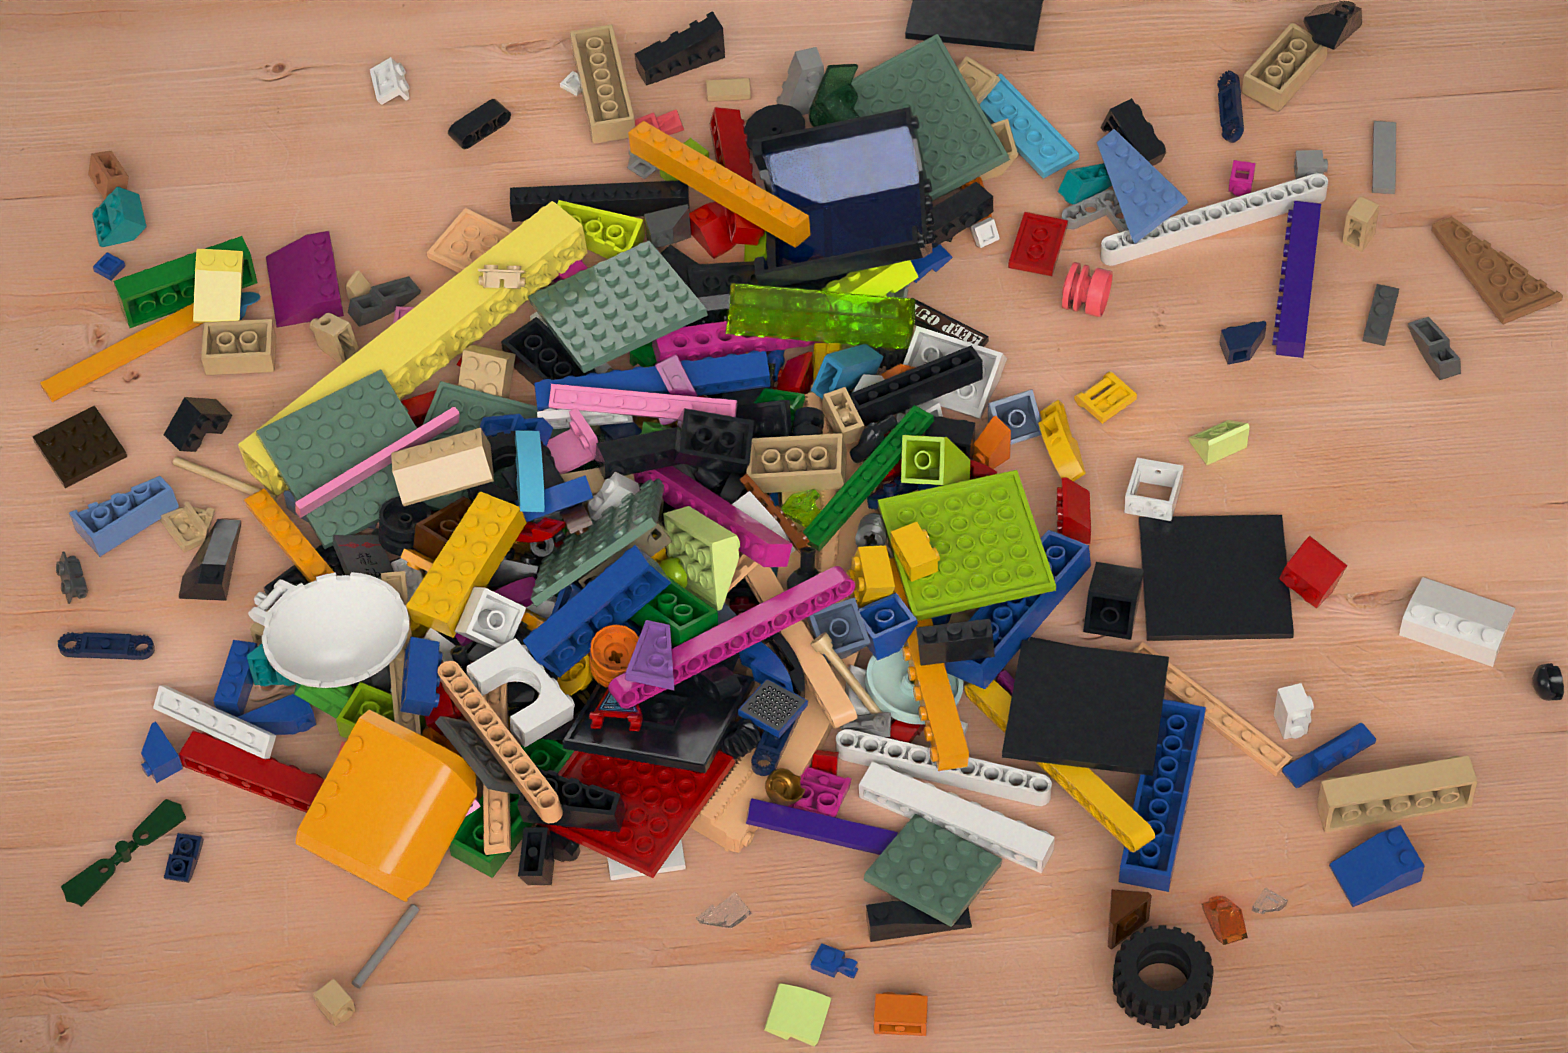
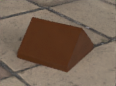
(1127, 914)

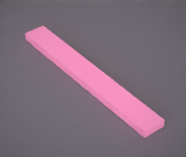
(634, 402)
(375, 462)

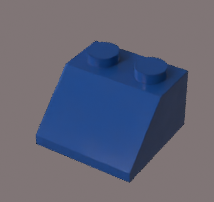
(887, 625)

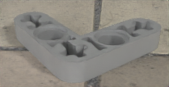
(1102, 208)

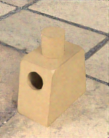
(334, 337)

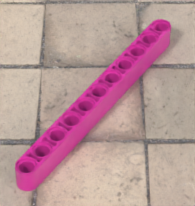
(743, 632)

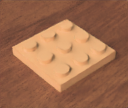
(466, 240)

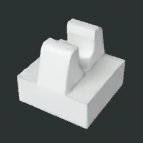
(985, 232)

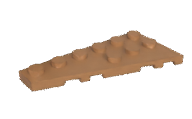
(1494, 275)

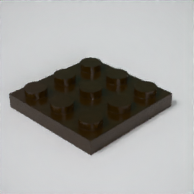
(79, 446)

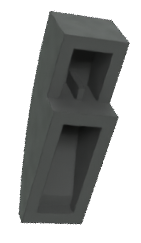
(382, 300)
(1435, 348)

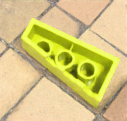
(606, 231)
(875, 280)

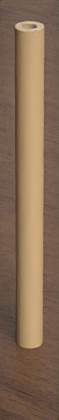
(218, 477)

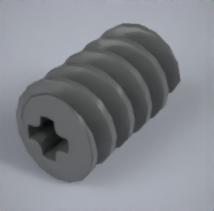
(871, 531)

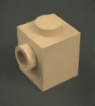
(334, 1002)

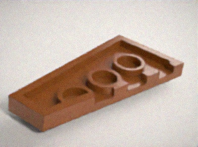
(797, 539)

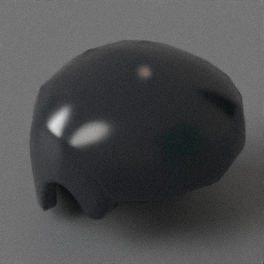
(1548, 682)

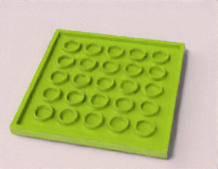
(983, 543)

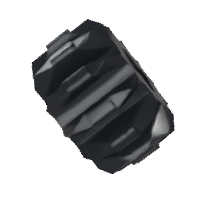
(741, 738)

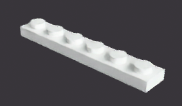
(214, 721)

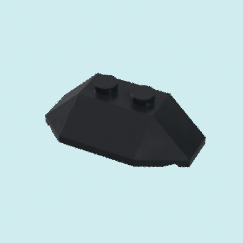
(1333, 23)

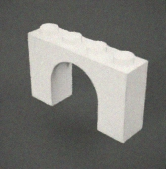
(514, 663)

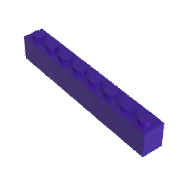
(1298, 279)

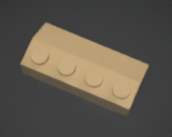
(442, 466)

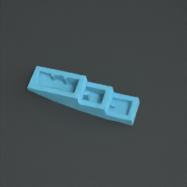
(529, 471)

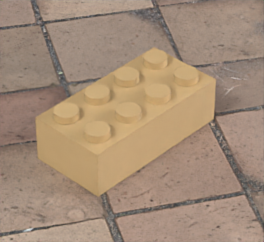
(1284, 68)
(798, 463)

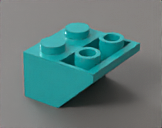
(119, 218)
(263, 672)

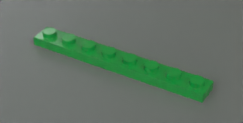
(865, 479)

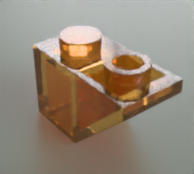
(1225, 919)

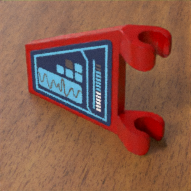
(610, 708)

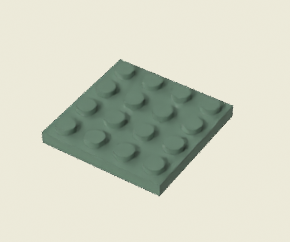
(933, 870)

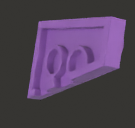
(652, 657)

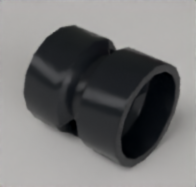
(808, 421)

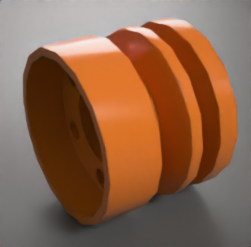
(610, 644)

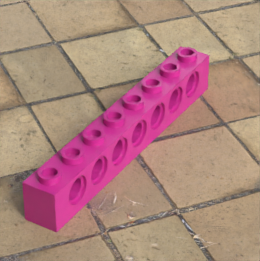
(710, 340)

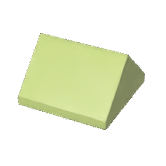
(1220, 440)

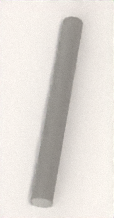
(385, 946)

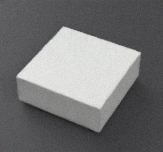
(571, 84)

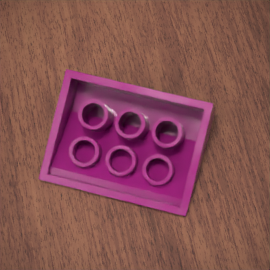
(304, 280)

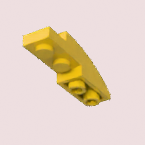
(1060, 443)

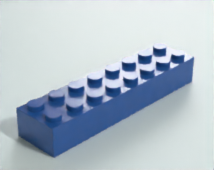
(1021, 617)
(1164, 796)

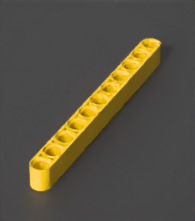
(1078, 781)

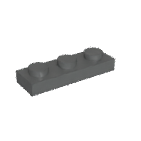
(1380, 315)

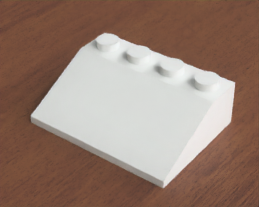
(973, 398)
(1456, 621)

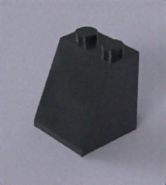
(1113, 600)

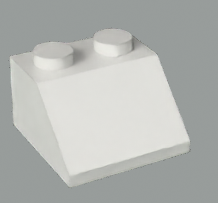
(490, 618)

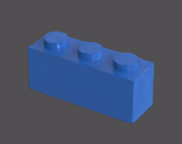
(420, 676)
(235, 680)

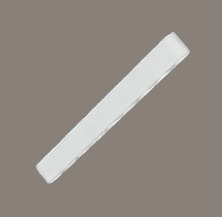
(927, 770)

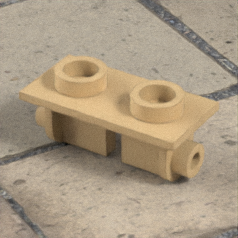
(511, 276)

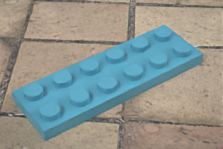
(1033, 135)

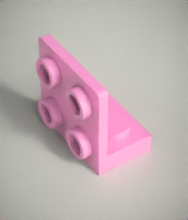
(573, 446)

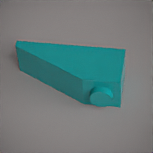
(1084, 183)

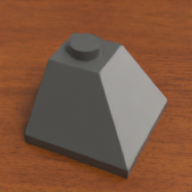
(668, 226)

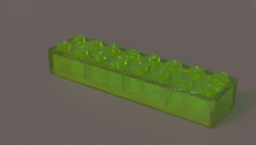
(820, 316)

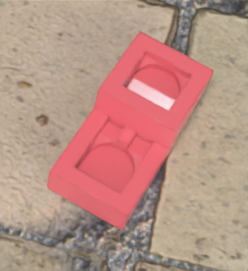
(668, 123)

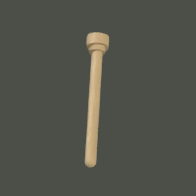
(824, 646)

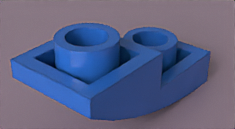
(934, 261)

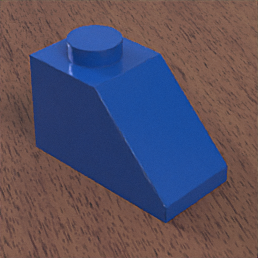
(159, 755)

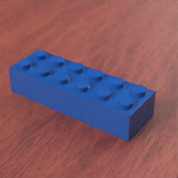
(602, 603)

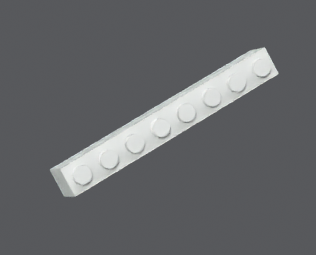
(965, 819)

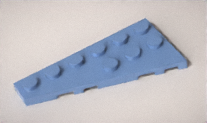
(1140, 188)

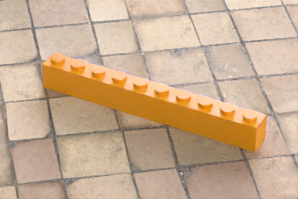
(719, 184)
(935, 699)

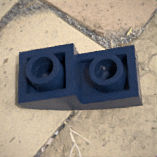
(184, 858)

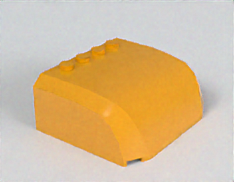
(389, 806)

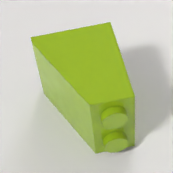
(932, 461)

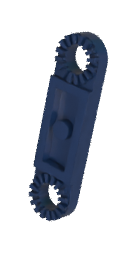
(1230, 106)
(890, 489)
(106, 646)
(771, 749)

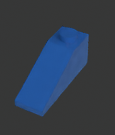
(283, 716)

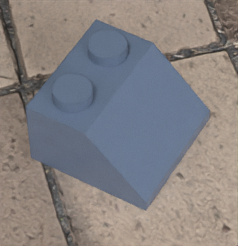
(843, 625)

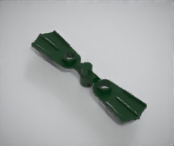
(90, 880)

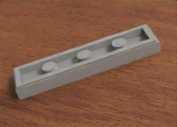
(1384, 157)

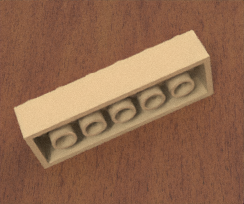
(602, 83)
(1396, 793)

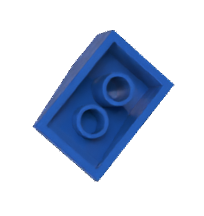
(1378, 867)

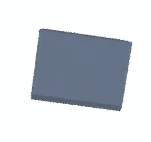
(1019, 414)

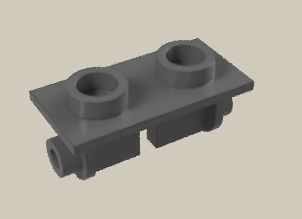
(68, 569)

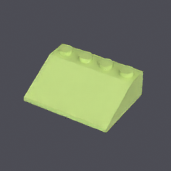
(705, 552)

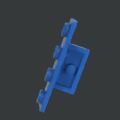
(1329, 755)

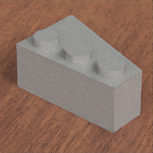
(803, 80)

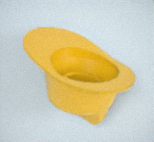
(576, 678)

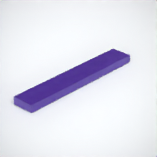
(818, 827)

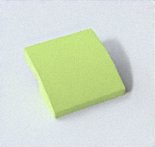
(797, 1014)

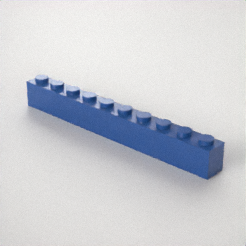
(706, 375)

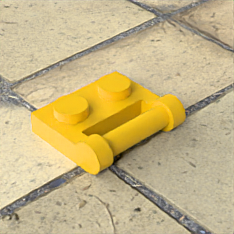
(1110, 401)

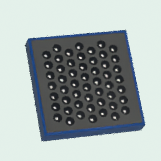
(773, 707)

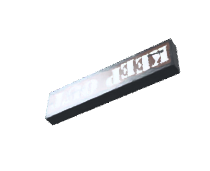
(938, 322)

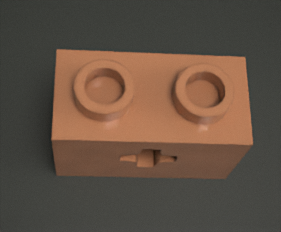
(107, 172)

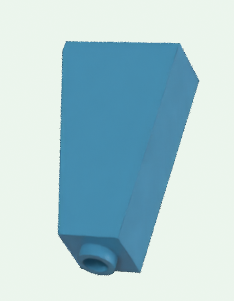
(846, 369)

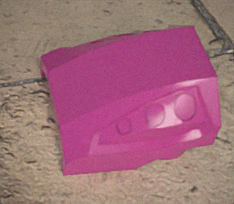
(822, 792)

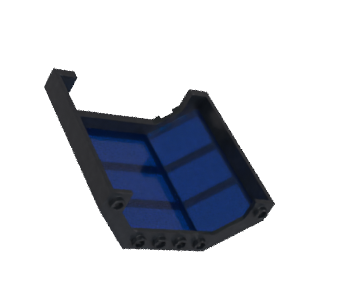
(862, 196)

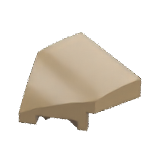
(188, 525)

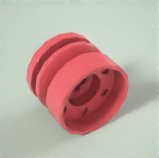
(1086, 289)

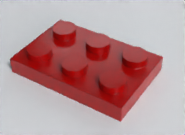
(1038, 244)

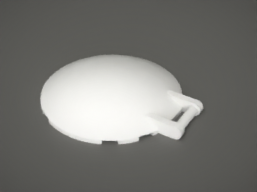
(332, 628)

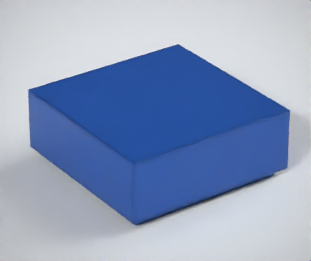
(109, 266)

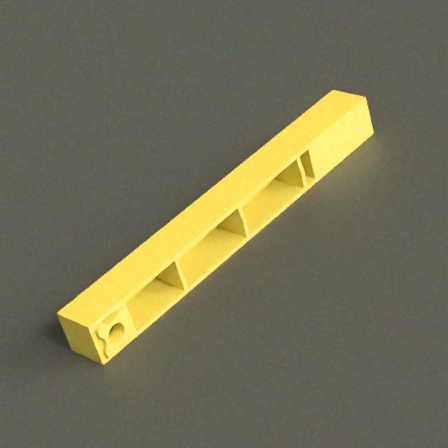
(444, 322)

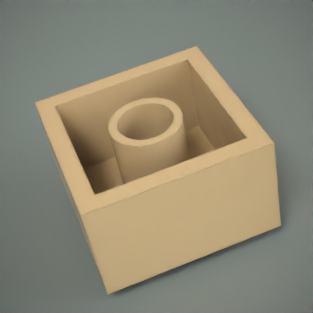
(487, 370)

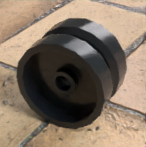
(398, 524)

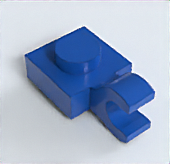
(831, 960)

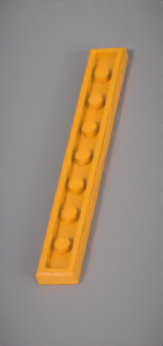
(119, 354)

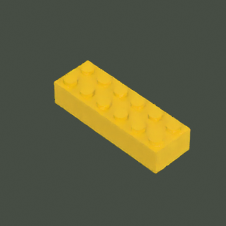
(466, 562)

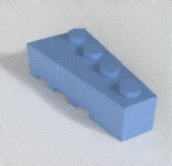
(124, 515)

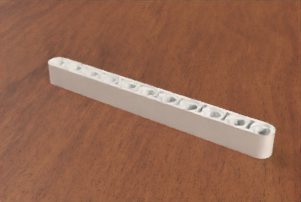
(1215, 219)

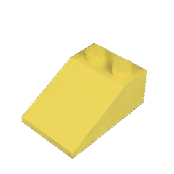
(218, 285)

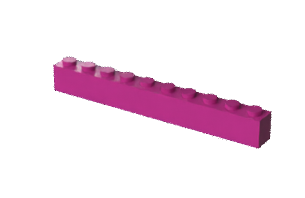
(755, 539)

